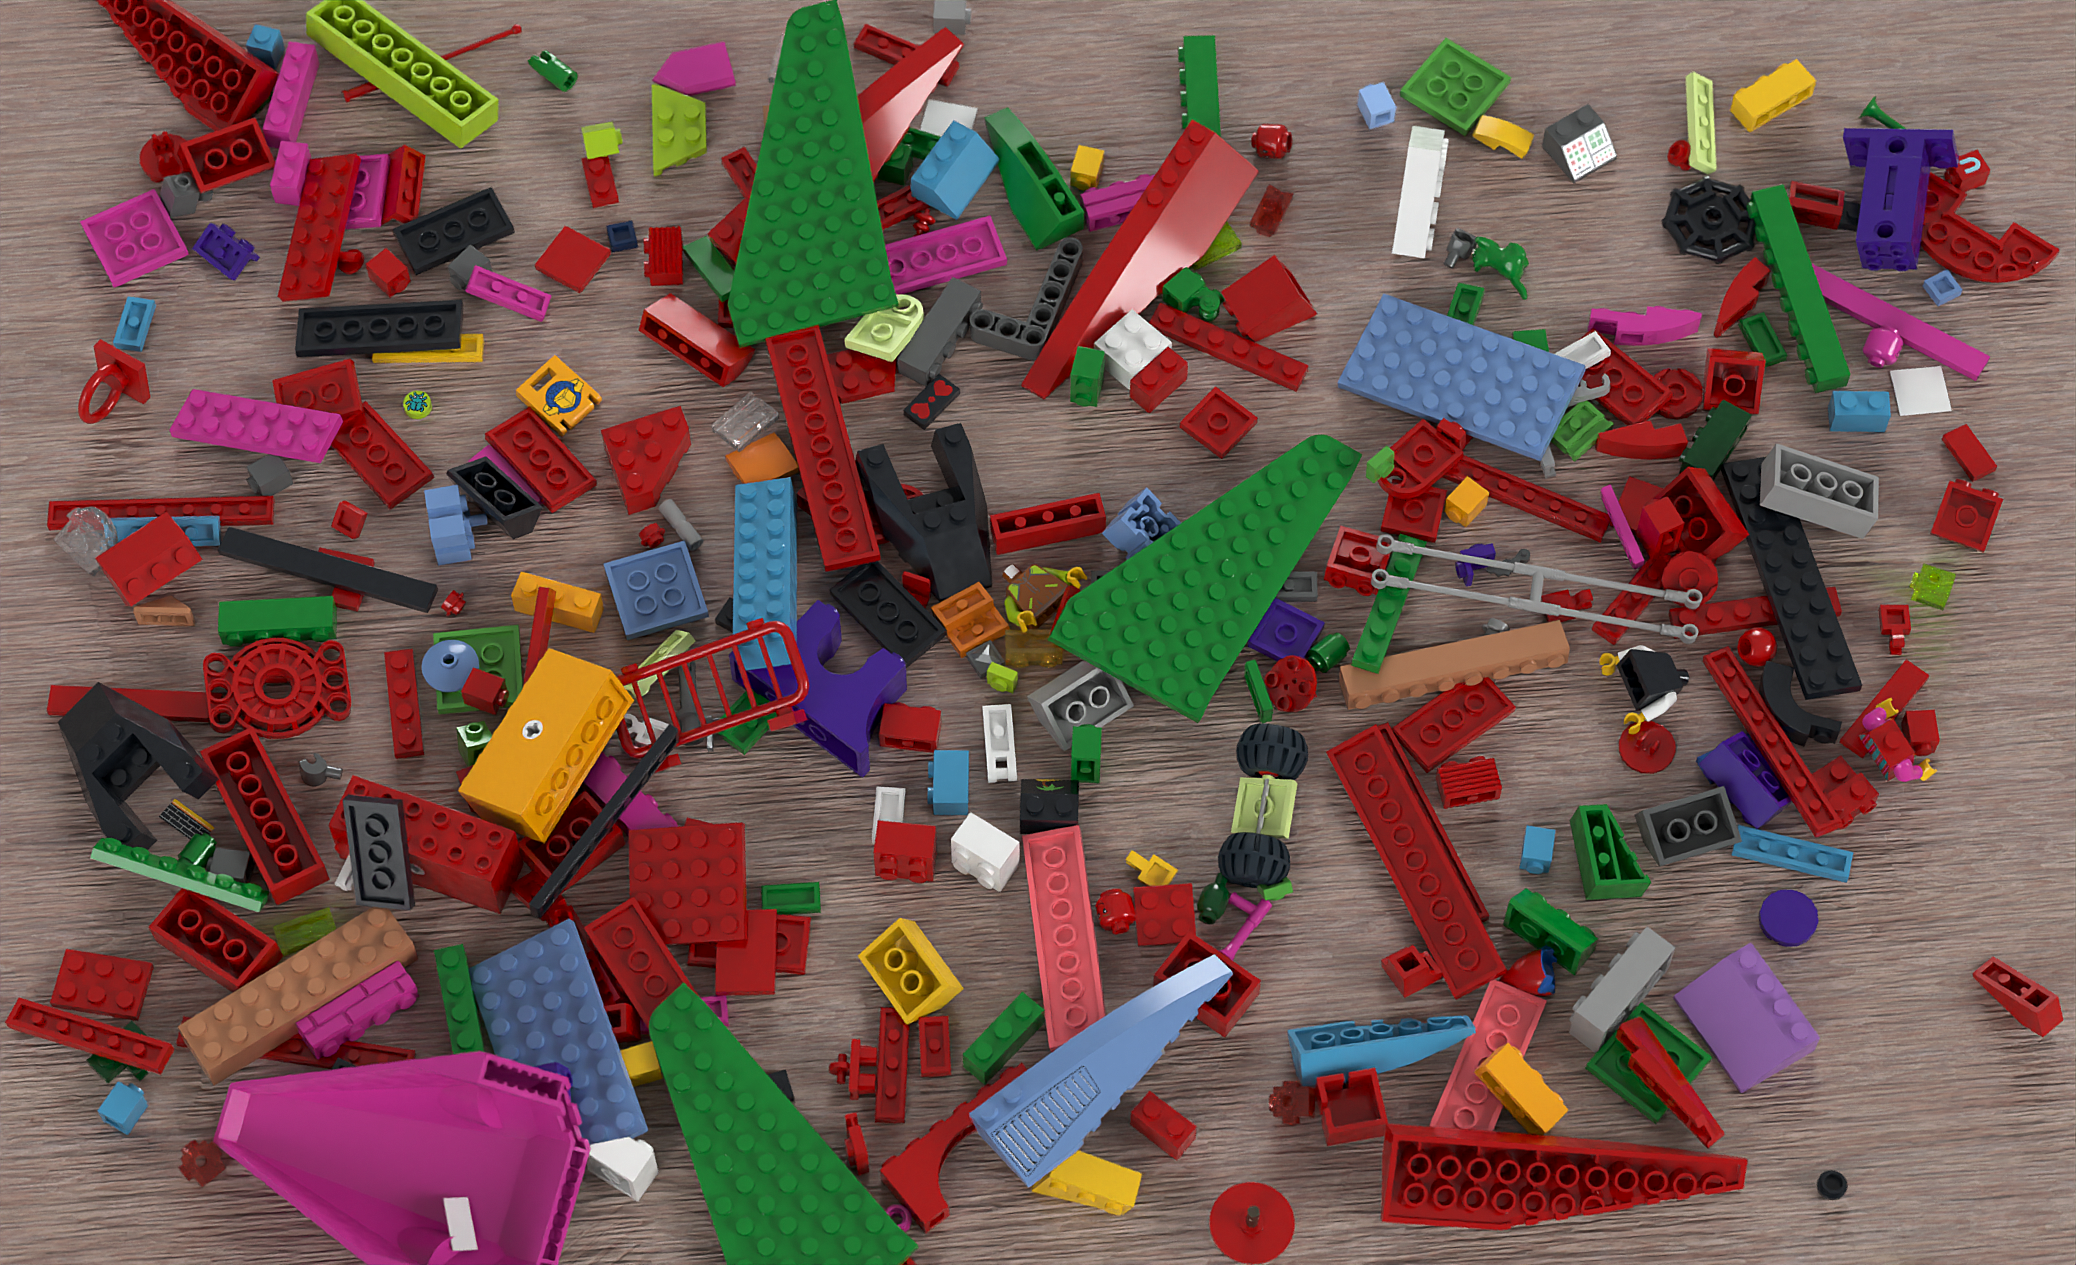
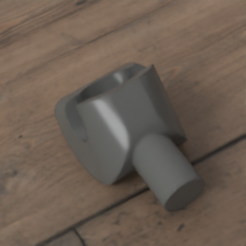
(1460, 246)
(317, 773)

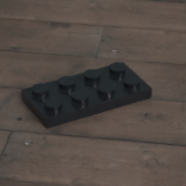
(451, 229)
(888, 611)
(379, 852)

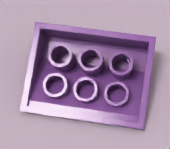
(1747, 1018)

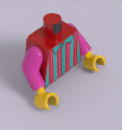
(1890, 747)

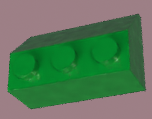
(1543, 925)

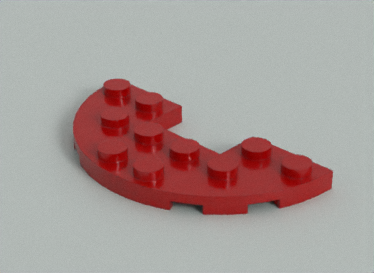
(1972, 251)

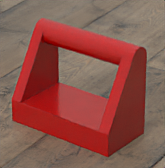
(1816, 212)

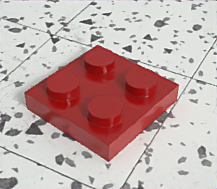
(1218, 422)
(1415, 516)
(1163, 914)

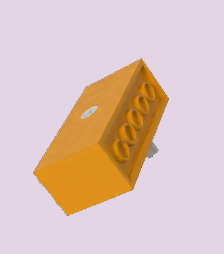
(546, 745)

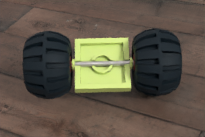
(1263, 805)

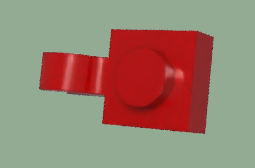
(1579, 601)
(1896, 623)

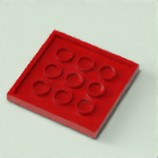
(691, 881)

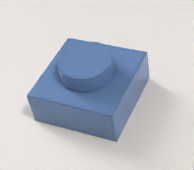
(1942, 287)

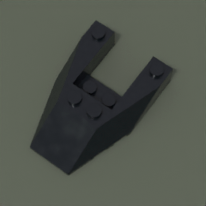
(938, 532)
(116, 749)

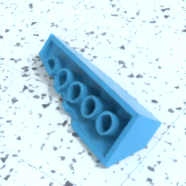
(1350, 1048)

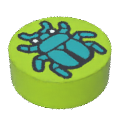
(417, 404)

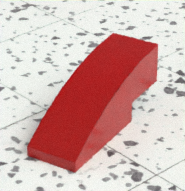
(1741, 295)
(1643, 442)

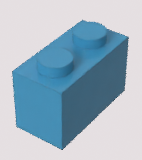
(1859, 411)
(950, 782)

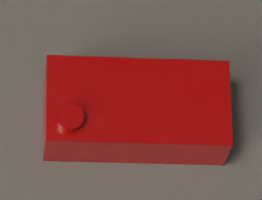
(214, 940)

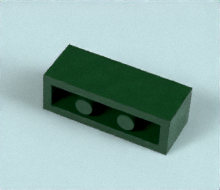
(1717, 439)

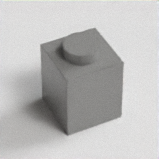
(951, 15)

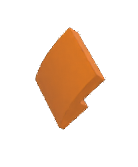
(763, 461)
(970, 619)

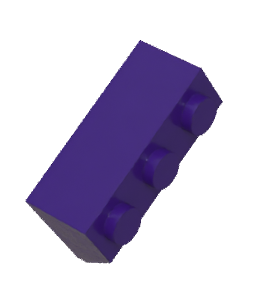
(1746, 779)

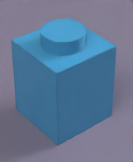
(266, 45)
(1537, 849)
(123, 1107)

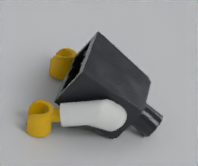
(1649, 679)

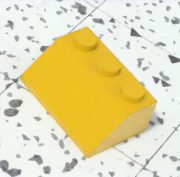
(910, 971)

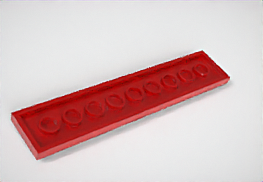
(822, 449)
(1416, 862)

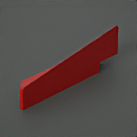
(1666, 1081)

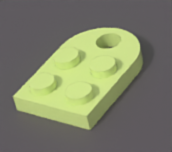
(887, 331)

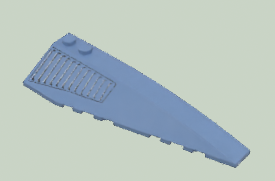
(1063, 1097)

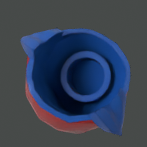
(1533, 973)

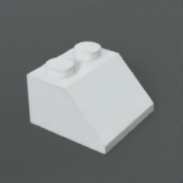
(624, 1164)

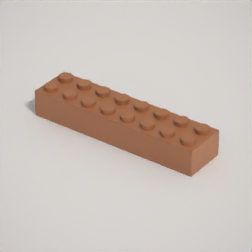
(268, 1007)

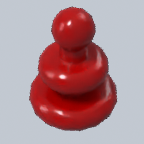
(923, 220)

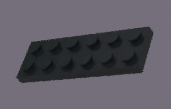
(379, 328)

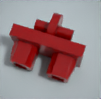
(858, 1082)

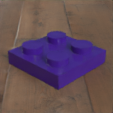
(1285, 632)

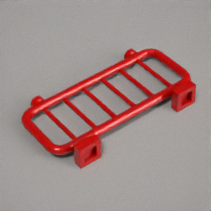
(782, 705)

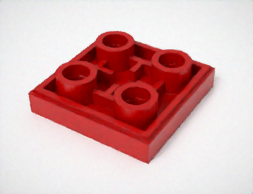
(572, 259)

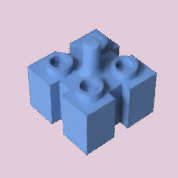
(1139, 523)
(451, 524)

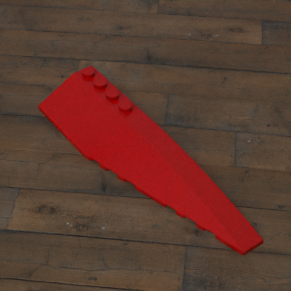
(886, 117)

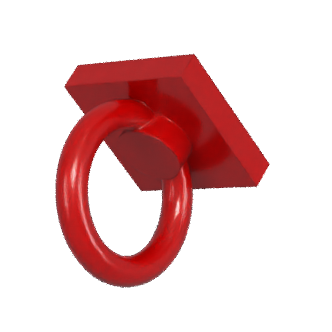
(121, 373)

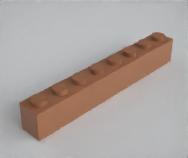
(1456, 662)

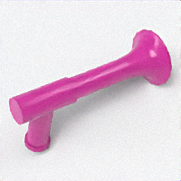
(1256, 914)

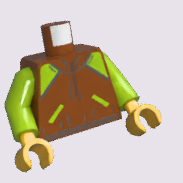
(1036, 593)

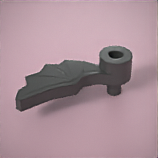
(1522, 556)
(710, 740)

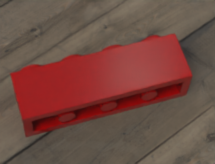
(1047, 523)

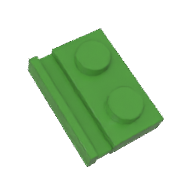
(1580, 429)

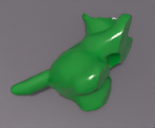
(1507, 261)

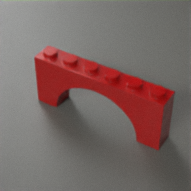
(916, 1171)

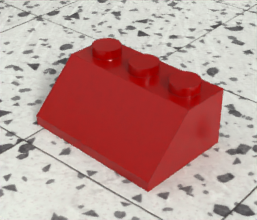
(226, 155)
(1707, 517)
(148, 559)

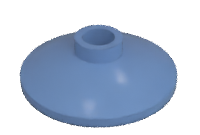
(449, 676)

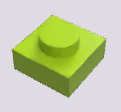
(1002, 678)

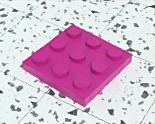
(134, 238)

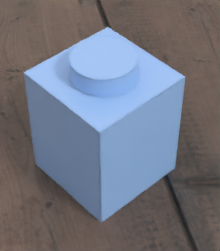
(1376, 105)

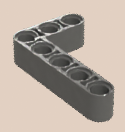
(1043, 308)

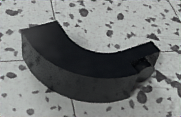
(1795, 722)

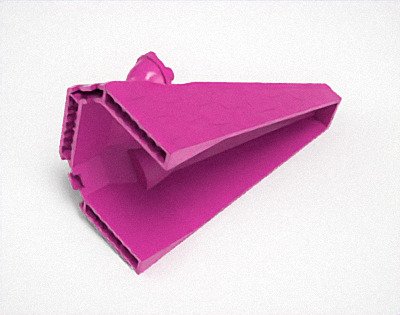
(387, 1141)

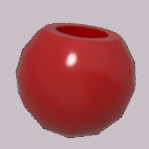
(1757, 646)

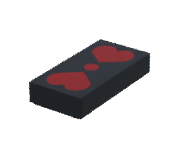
(931, 401)

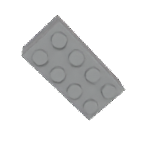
(1819, 491)
(1621, 989)

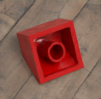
(1733, 378)

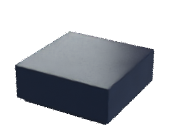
(622, 236)

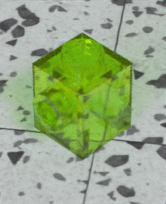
(1932, 586)

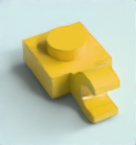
(1154, 871)

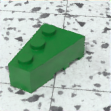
(1603, 856)

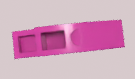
(1655, 327)

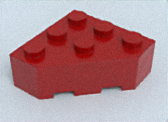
(646, 455)

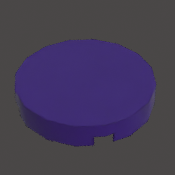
(1788, 918)

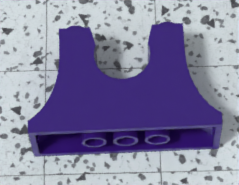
(838, 707)

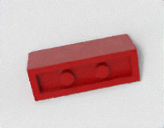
(403, 185)

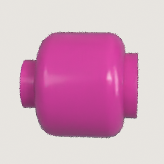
(1882, 346)

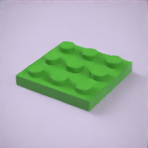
(1455, 86)
(497, 654)

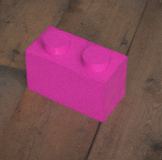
(290, 172)

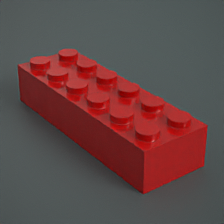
(265, 816)

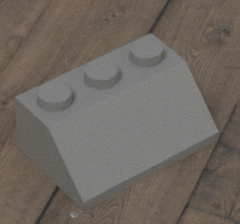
(1079, 698)

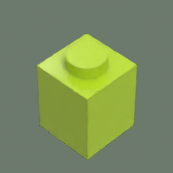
(601, 140)

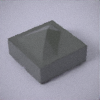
(982, 656)

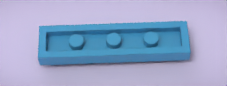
(199, 529)
(1793, 854)

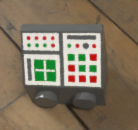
(1579, 143)

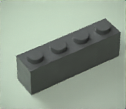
(939, 332)

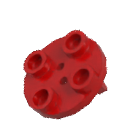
(160, 156)
(1285, 674)

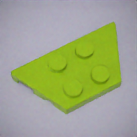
(676, 128)

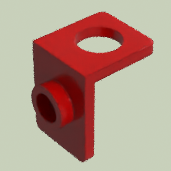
(918, 587)

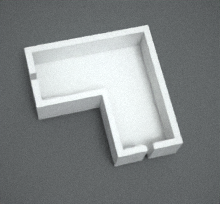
(1420, 185)

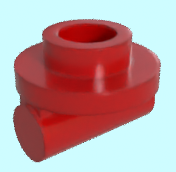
(1679, 154)
(350, 261)

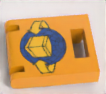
(559, 399)

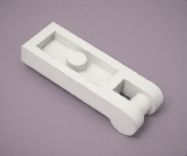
(999, 742)

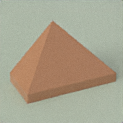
(164, 612)

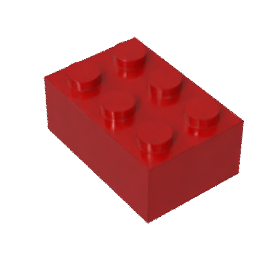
(573, 823)
(1230, 1001)

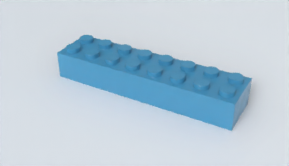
(765, 565)

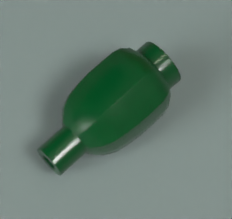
(1213, 900)

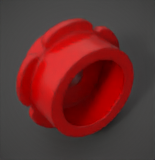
(652, 535)
(453, 603)

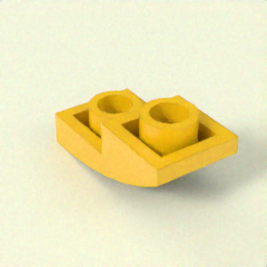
(1499, 132)

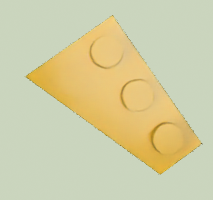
(1091, 1183)

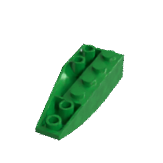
(1032, 182)

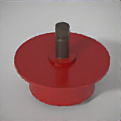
(1252, 1223)

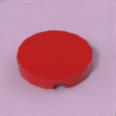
(1686, 393)
(1690, 571)

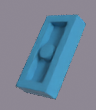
(134, 324)

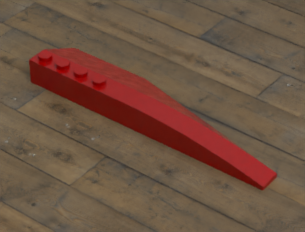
(1158, 239)
(1529, 1178)

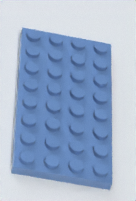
(1462, 374)
(548, 1009)

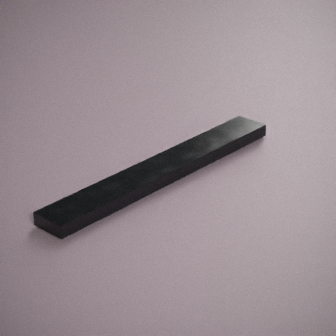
(328, 569)
(604, 822)

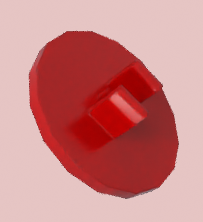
(1649, 749)

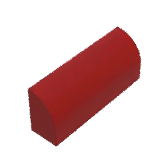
(695, 339)

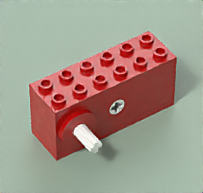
(445, 848)

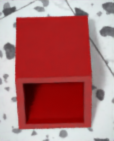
(1267, 300)

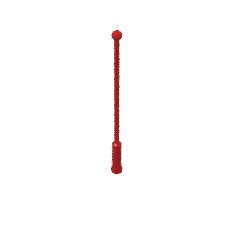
(369, 87)

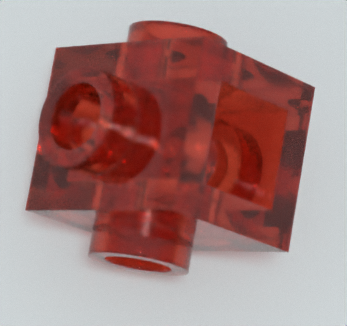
(1302, 1102)
(212, 1166)

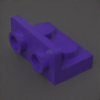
(224, 250)

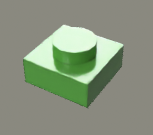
(1380, 465)
(1275, 891)

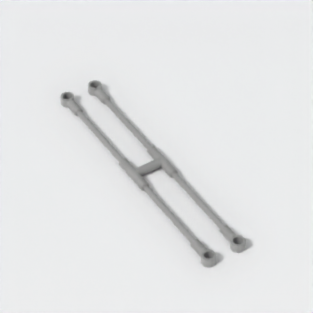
(1534, 603)

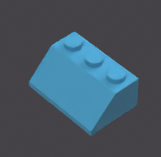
(953, 170)

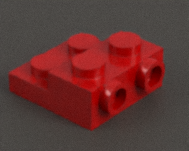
(1967, 515)
(1355, 560)
(1846, 790)

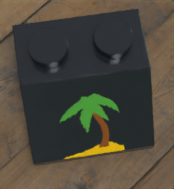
(1048, 805)

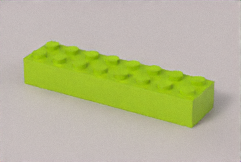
(403, 68)

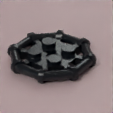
(1709, 232)

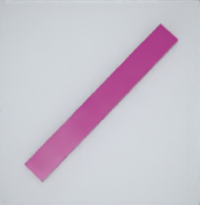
(1912, 330)

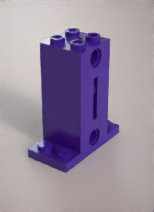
(1895, 190)

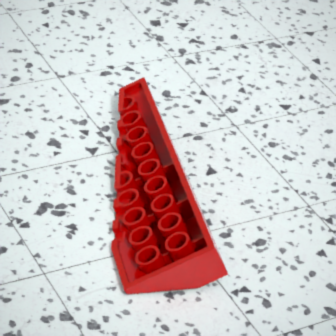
(199, 64)

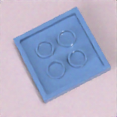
(656, 590)

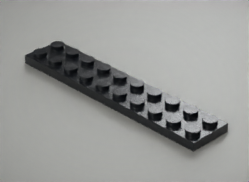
(1793, 588)

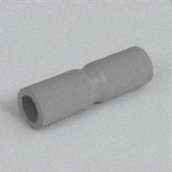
(682, 526)

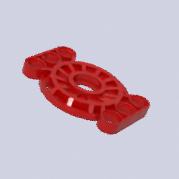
(277, 659)

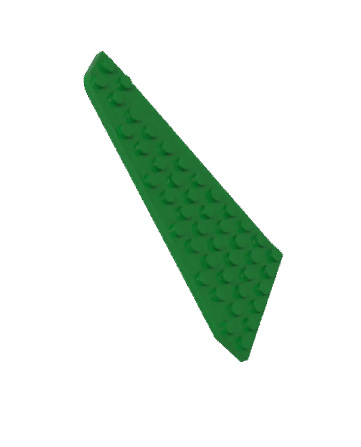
(813, 216)
(1196, 594)
(760, 1164)

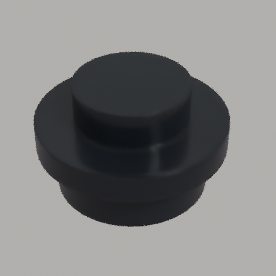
(1832, 1185)

